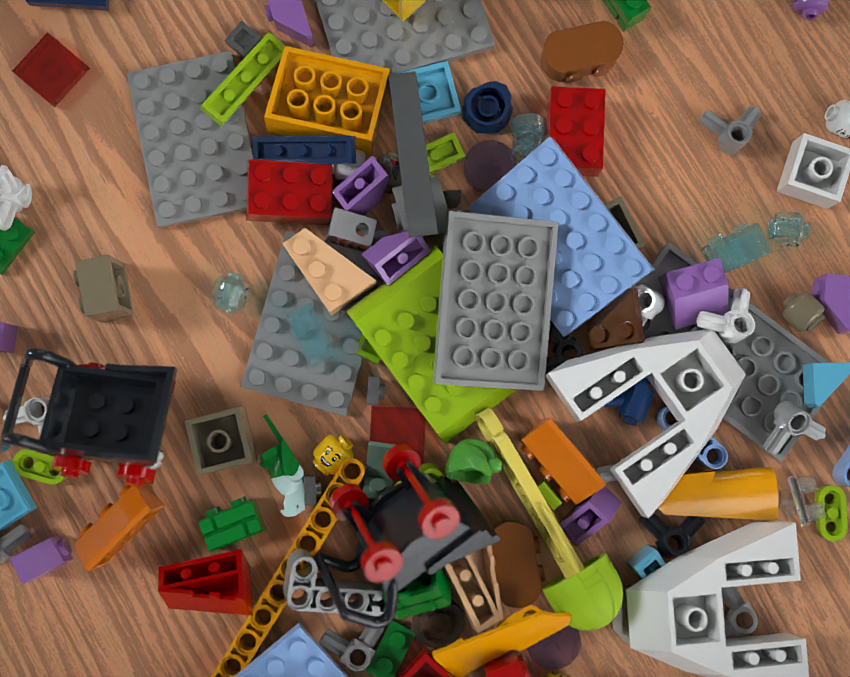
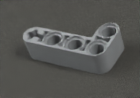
(314, 587)

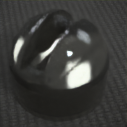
(452, 198)

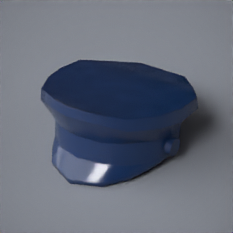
(488, 108)

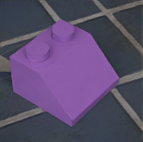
(695, 290)

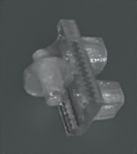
(806, 512)

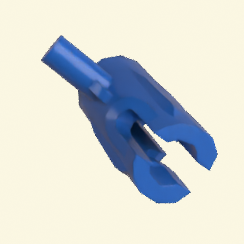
(633, 402)

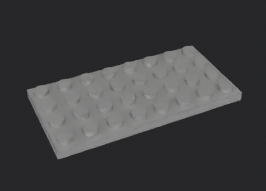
(768, 357)

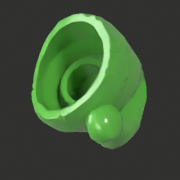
(472, 462)

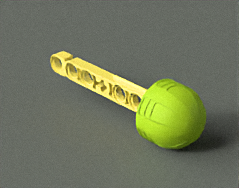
(585, 590)

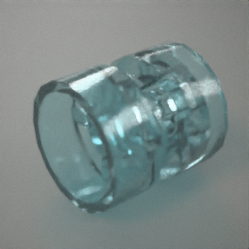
(528, 133)

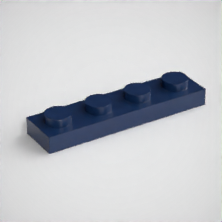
(306, 149)

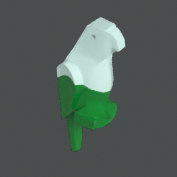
(285, 474)

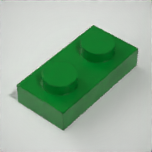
(12, 243)
(391, 650)

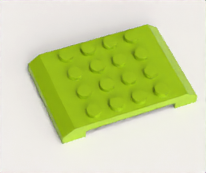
(402, 330)

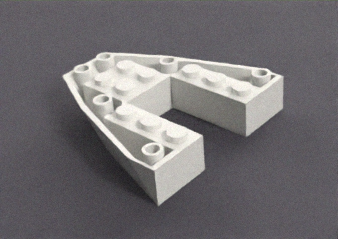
(692, 377)
(680, 606)

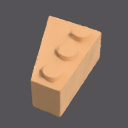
(328, 272)
(476, 588)

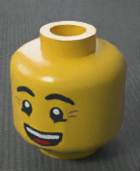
(332, 453)

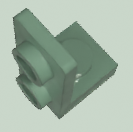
(376, 478)

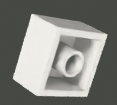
(815, 171)

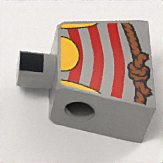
(343, 230)

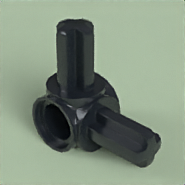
(561, 345)
(681, 533)

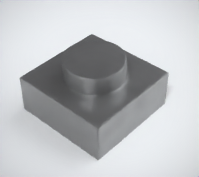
(243, 39)
(376, 391)
(312, 490)

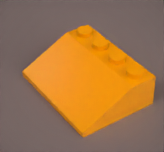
(326, 97)

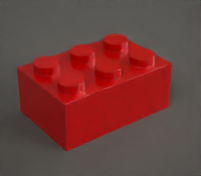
(578, 125)
(288, 192)

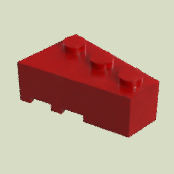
(208, 584)

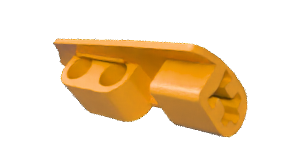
(725, 495)
(512, 633)

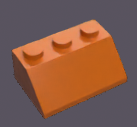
(561, 462)
(116, 526)

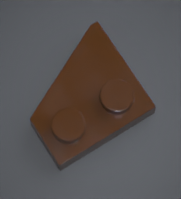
(617, 323)

